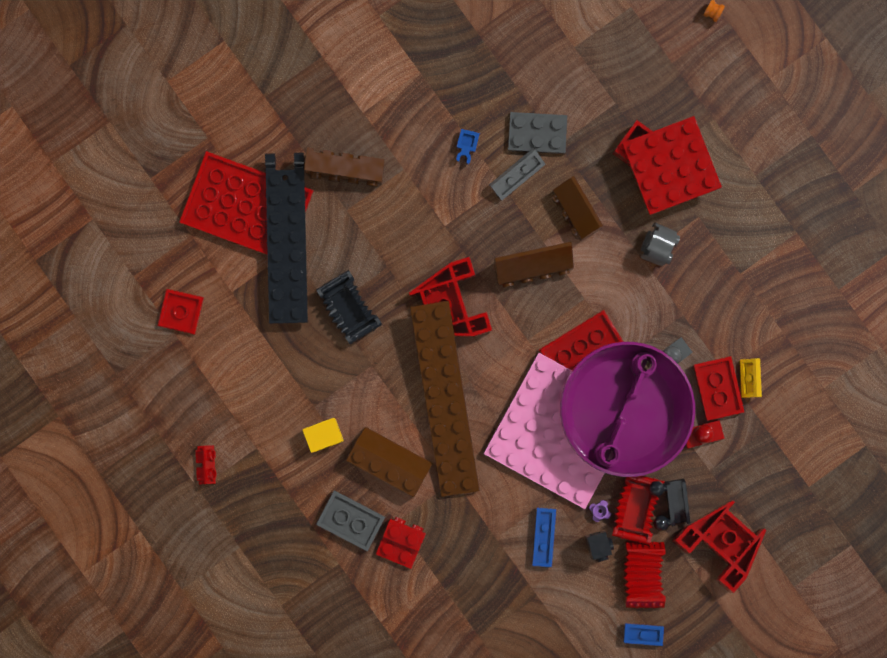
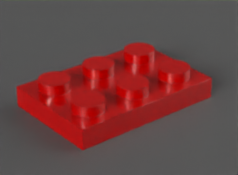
(718, 388)

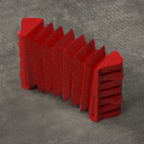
(635, 510)
(643, 575)

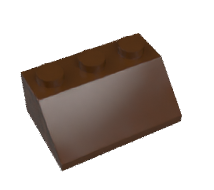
(576, 209)

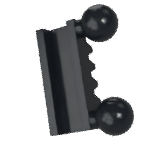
(677, 503)

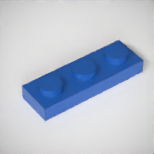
(544, 537)

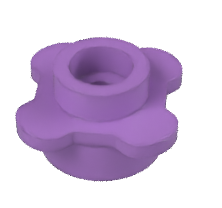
(604, 514)

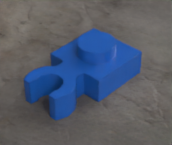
(468, 143)

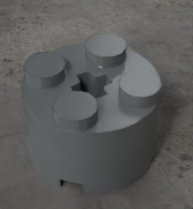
(659, 245)

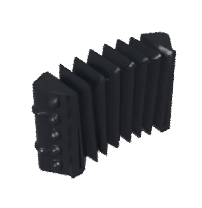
(347, 308)

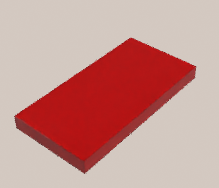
(582, 340)

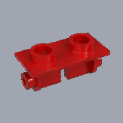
(206, 456)

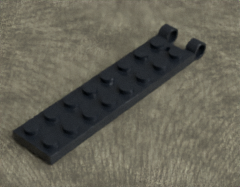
(286, 242)

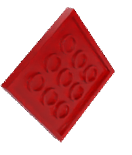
(671, 165)

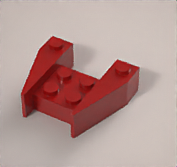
(445, 287)
(728, 539)

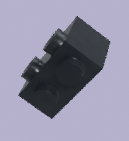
(599, 546)

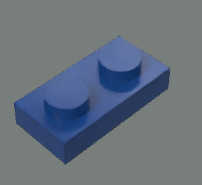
(643, 634)

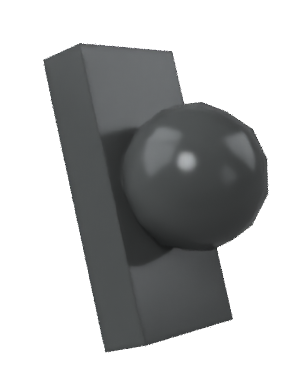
(678, 350)

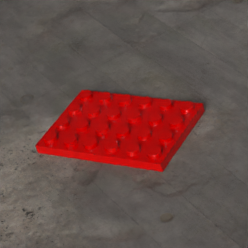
(230, 202)

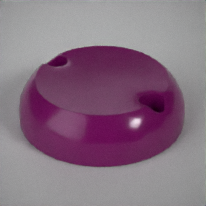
(627, 409)

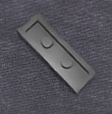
(517, 174)

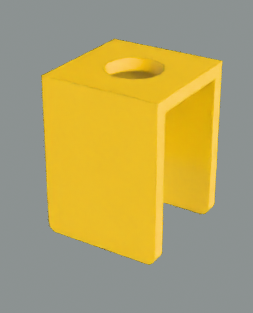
(323, 435)

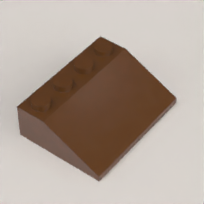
(534, 264)

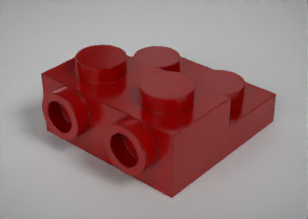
(401, 542)

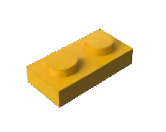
(750, 378)

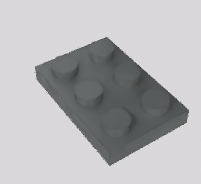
(537, 131)
(350, 520)

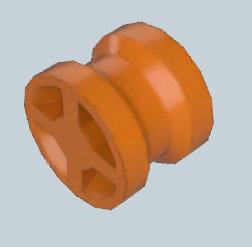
(714, 10)

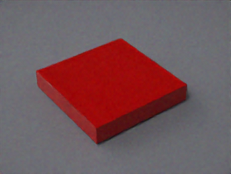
(180, 311)

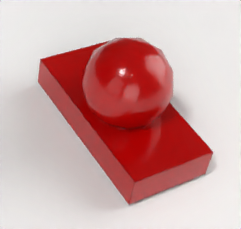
(705, 434)

